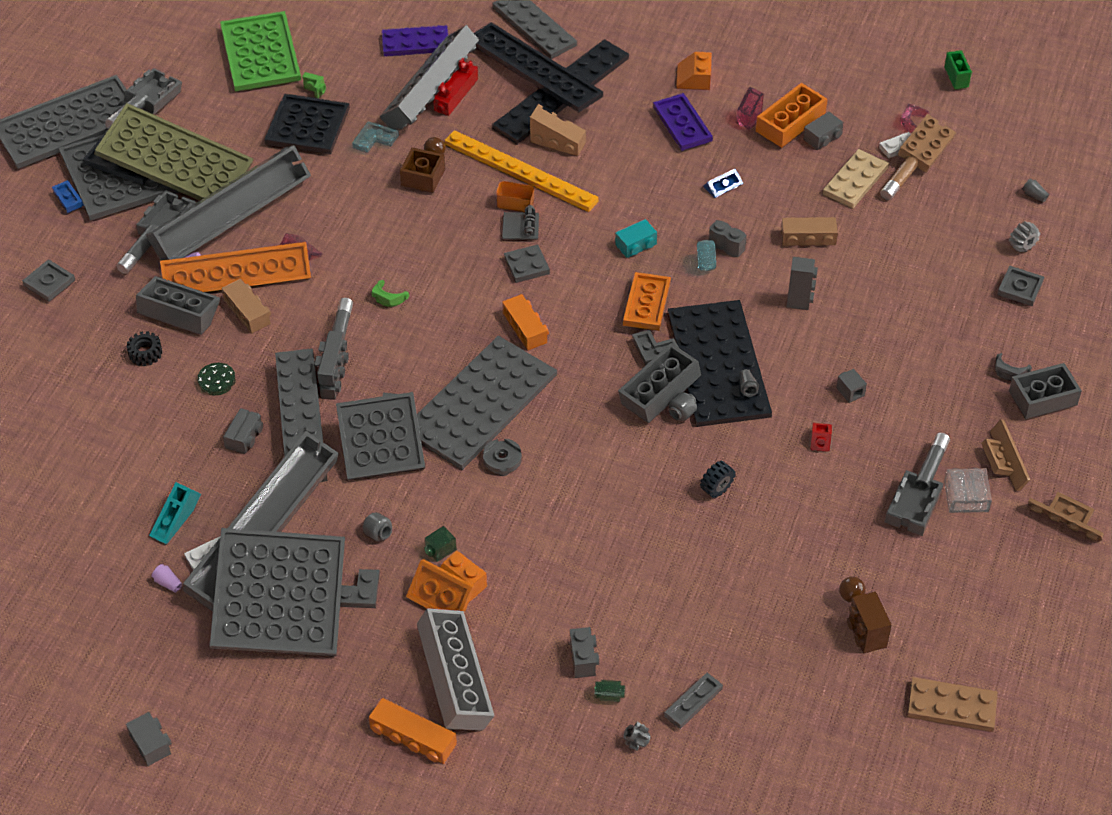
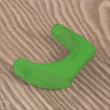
(388, 299)

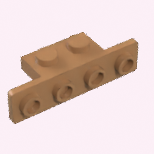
(1004, 456)
(1070, 512)

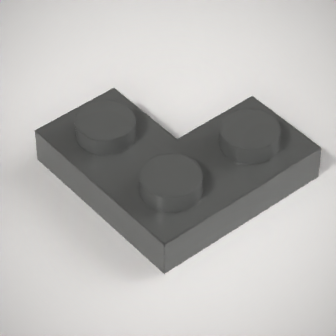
(647, 345)
(365, 593)

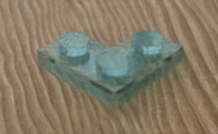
(374, 133)

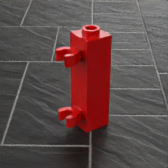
(456, 88)

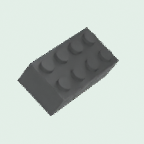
(659, 382)

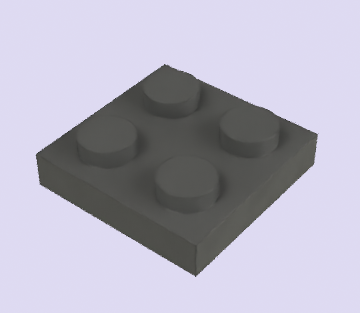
(526, 263)
(48, 280)
(1020, 285)

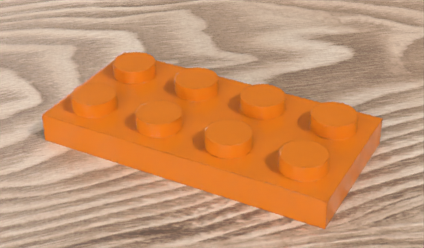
(647, 301)

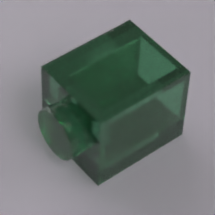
(440, 544)

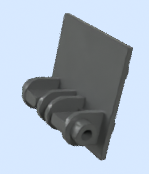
(521, 225)

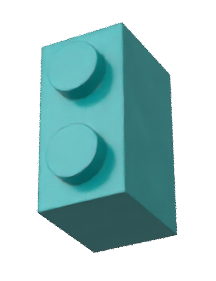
(636, 238)

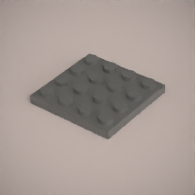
(380, 436)

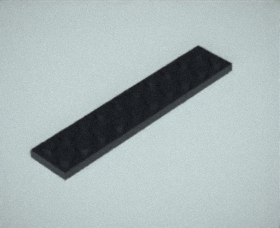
(591, 67)
(537, 68)

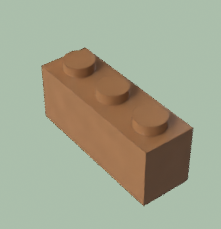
(809, 231)
(246, 305)

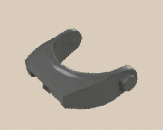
(1006, 371)

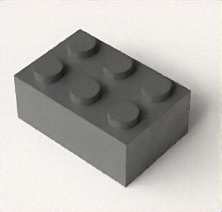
(1045, 390)

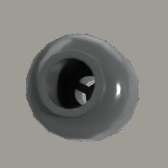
(682, 406)
(377, 526)

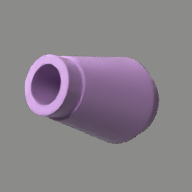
(164, 576)

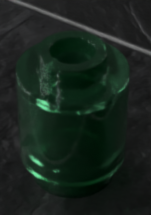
(609, 690)

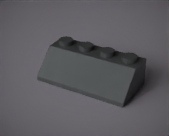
(177, 305)

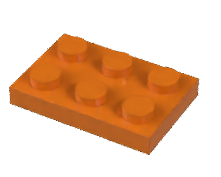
(439, 589)

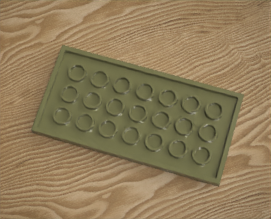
(170, 153)

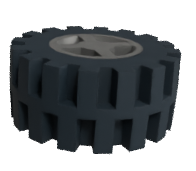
(717, 479)

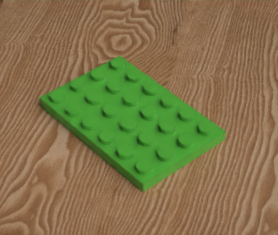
(260, 51)

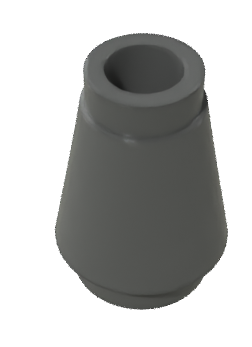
(1035, 190)
(748, 384)

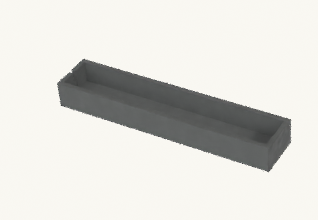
(228, 205)
(270, 506)

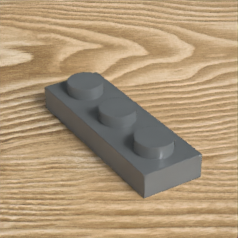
(693, 700)

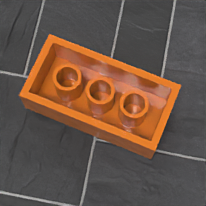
(791, 114)

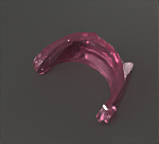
(911, 110)

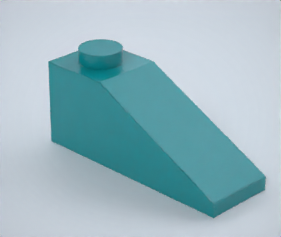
(175, 512)

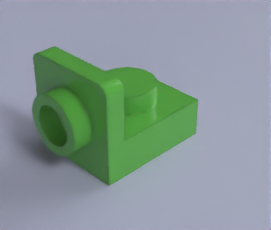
(314, 83)

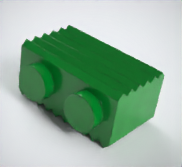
(958, 69)

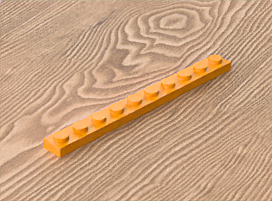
(521, 171)

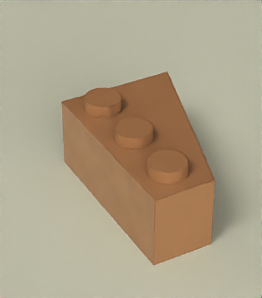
(556, 133)

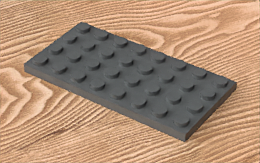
(61, 121)
(482, 401)

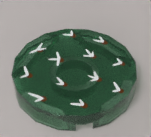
(216, 378)

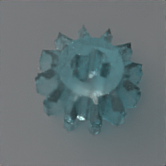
(706, 255)

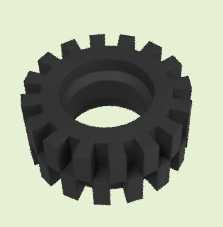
(144, 340)

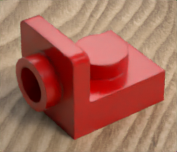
(821, 437)

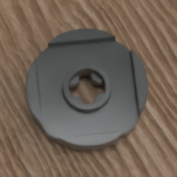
(498, 465)

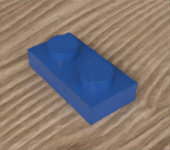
(67, 196)

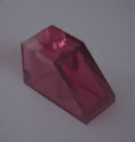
(750, 108)

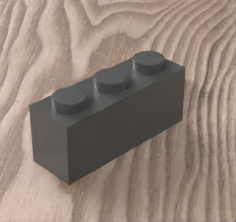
(801, 283)

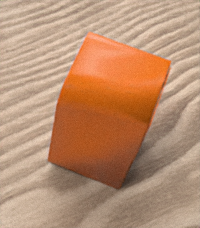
(508, 196)

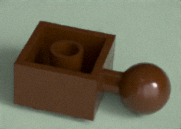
(424, 167)
(866, 615)

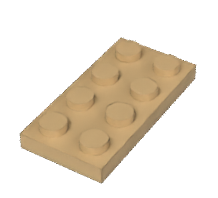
(855, 178)

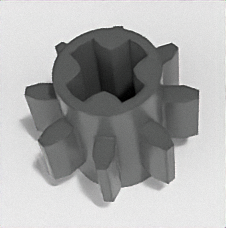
(636, 736)

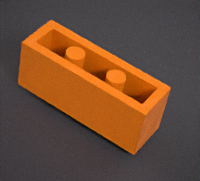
(525, 322)

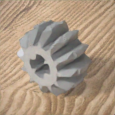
(1024, 236)

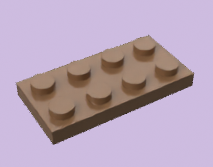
(952, 704)

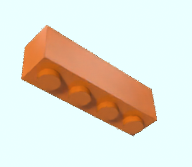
(412, 731)

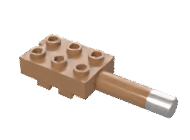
(919, 151)

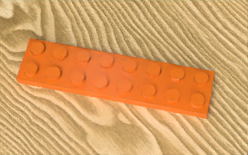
(251, 265)

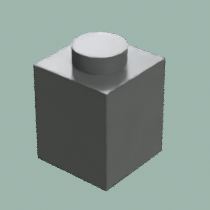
(851, 385)

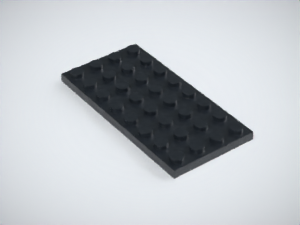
(723, 347)

